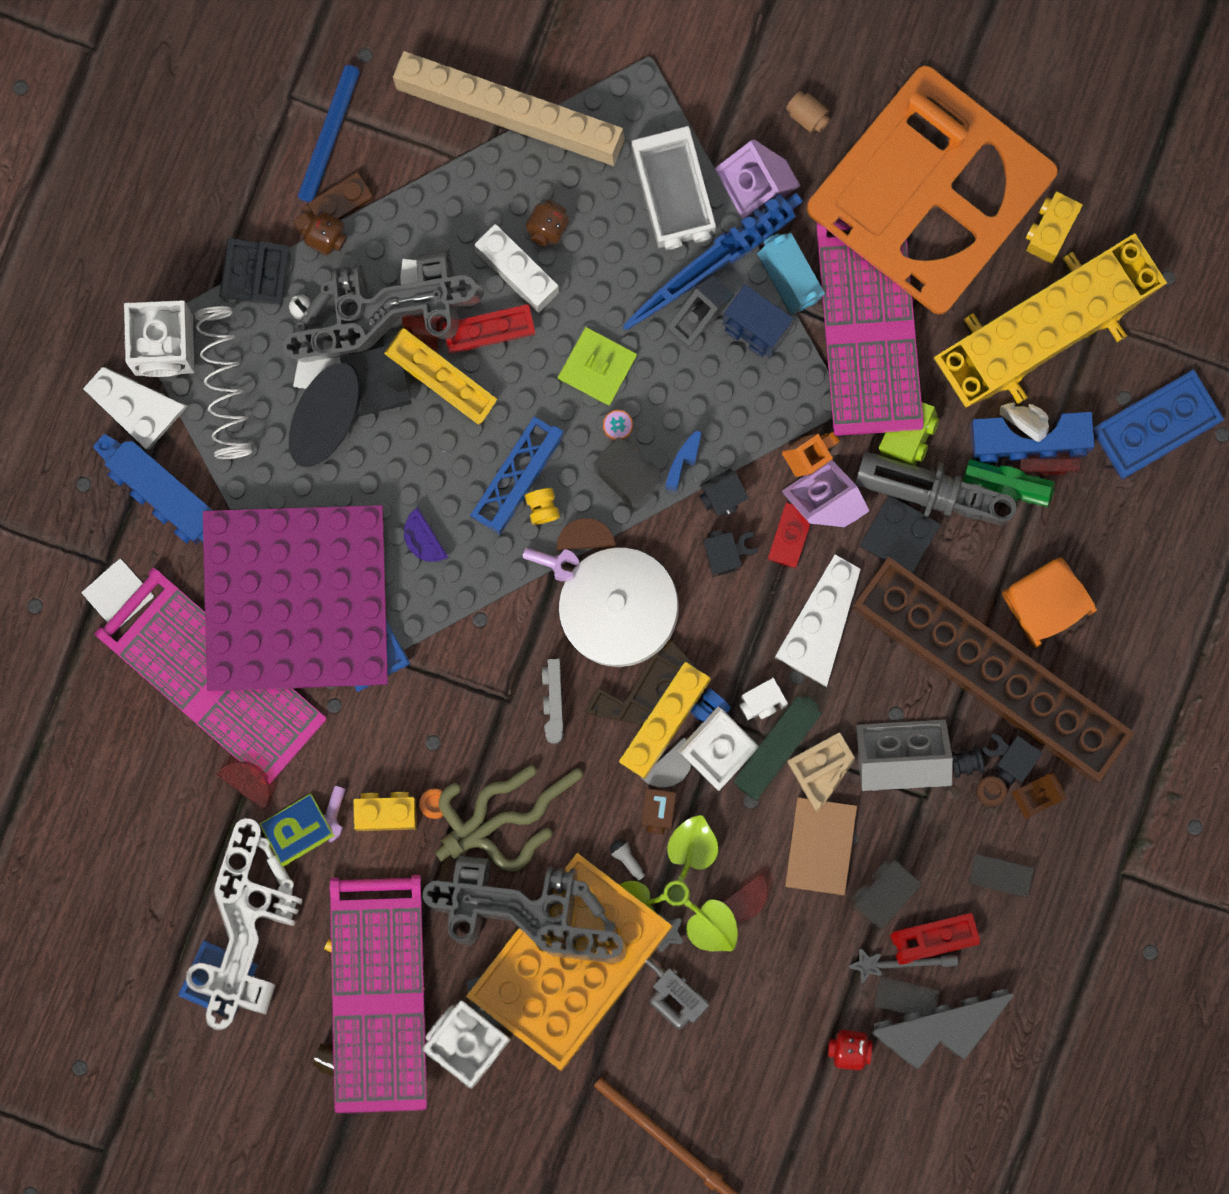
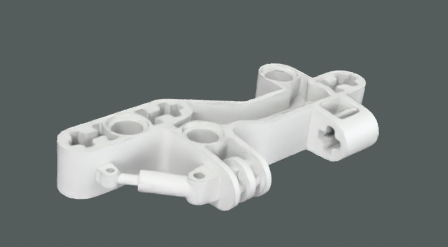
(239, 917)

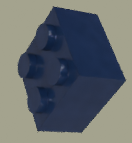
(756, 322)

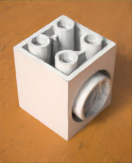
(159, 338)
(465, 1043)

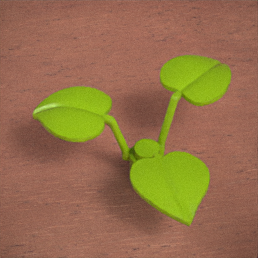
(694, 846)

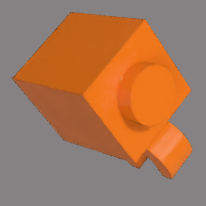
(809, 453)

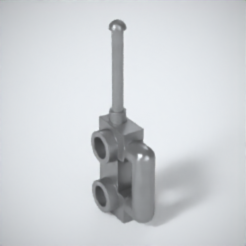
(672, 985)

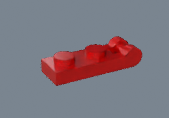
(935, 938)

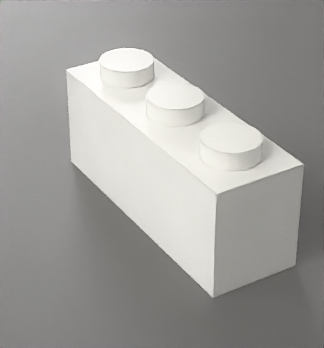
(516, 268)

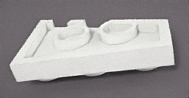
(135, 407)

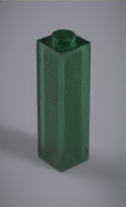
(777, 747)

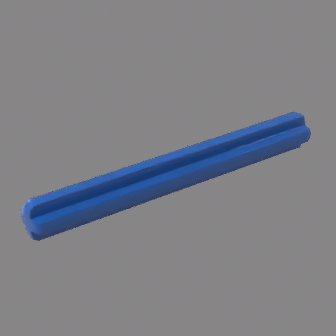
(328, 133)

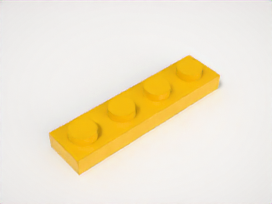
(440, 376)
(665, 720)

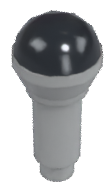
(621, 850)

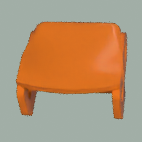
(1048, 601)

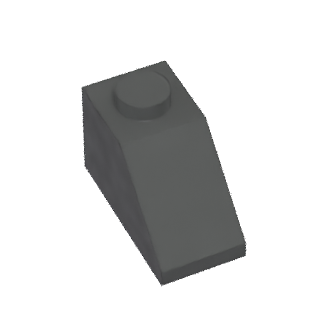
(700, 310)

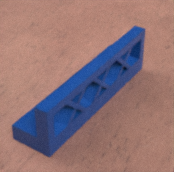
(527, 478)

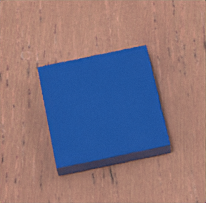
(213, 956)

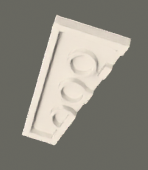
(819, 627)

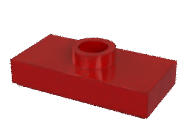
(789, 537)

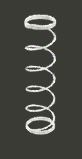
(243, 448)

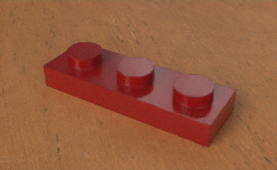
(491, 329)

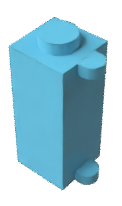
(790, 272)

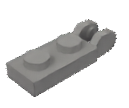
(553, 702)

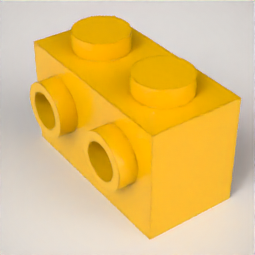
(1056, 223)
(385, 813)

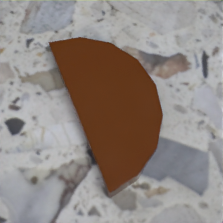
(584, 534)

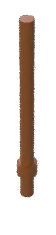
(712, 1179)

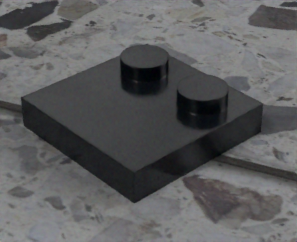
(899, 534)

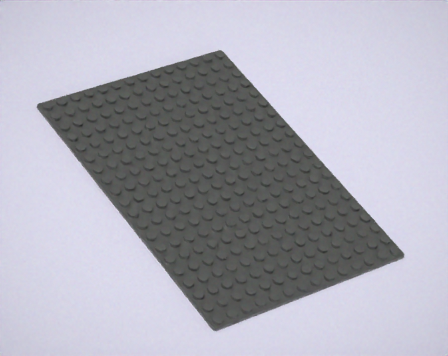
(440, 457)

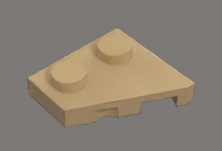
(822, 769)

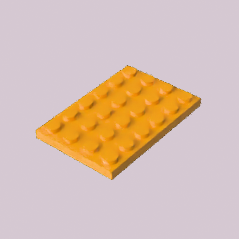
(558, 999)

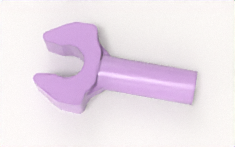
(554, 562)
(332, 812)

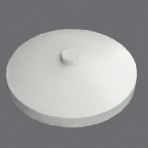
(619, 607)

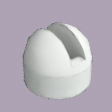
(295, 310)

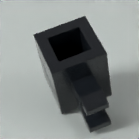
(724, 553)
(1015, 759)

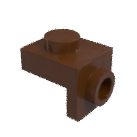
(1039, 795)

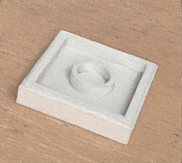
(718, 748)

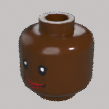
(547, 223)
(324, 233)

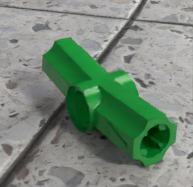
(1010, 482)

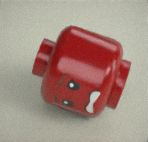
(850, 1050)

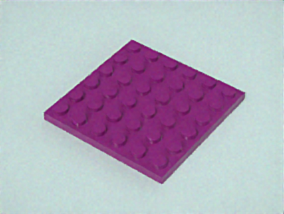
(295, 598)

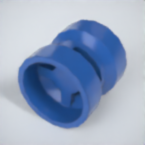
(710, 698)

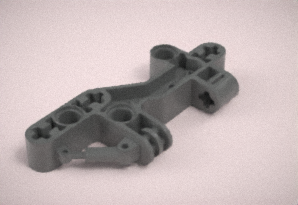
(375, 316)
(475, 900)

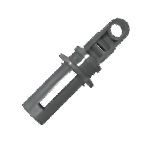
(946, 492)

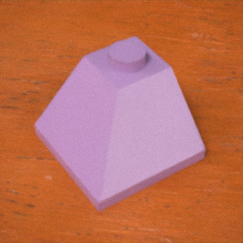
(755, 177)
(827, 497)

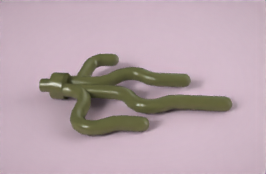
(470, 835)

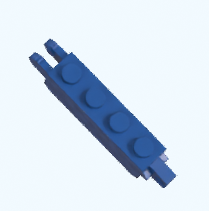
(155, 486)

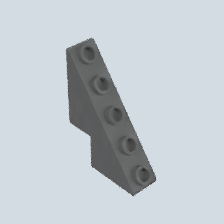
(955, 1028)

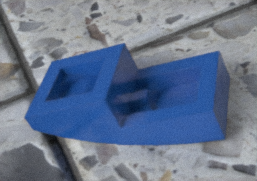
(686, 455)

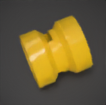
(542, 506)

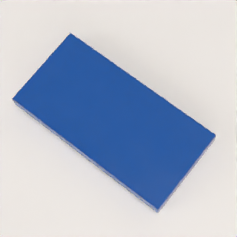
(1157, 424)

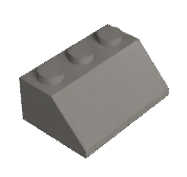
(904, 755)

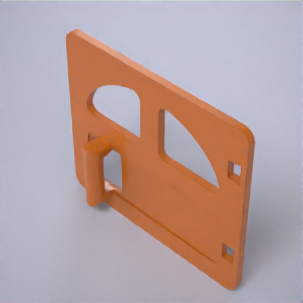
(899, 175)

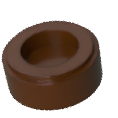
(991, 791)

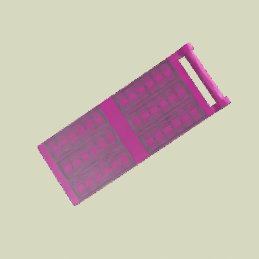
(868, 343)
(170, 653)
(378, 998)

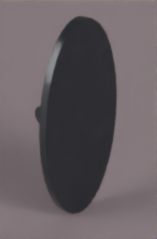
(324, 414)

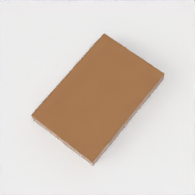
(821, 847)

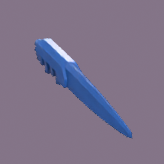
(727, 248)

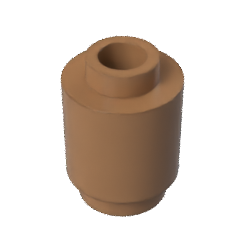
(808, 112)

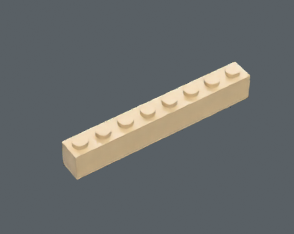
(509, 108)

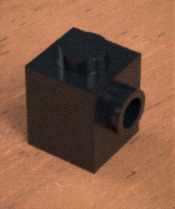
(723, 493)

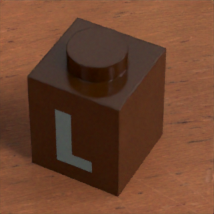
(658, 811)

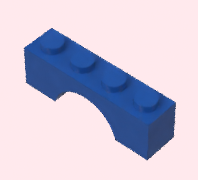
(994, 439)

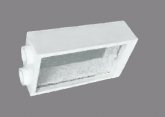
(673, 188)

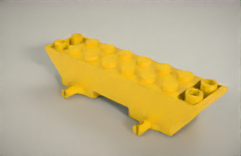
(1050, 322)

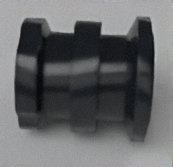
(967, 762)

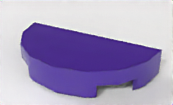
(421, 539)

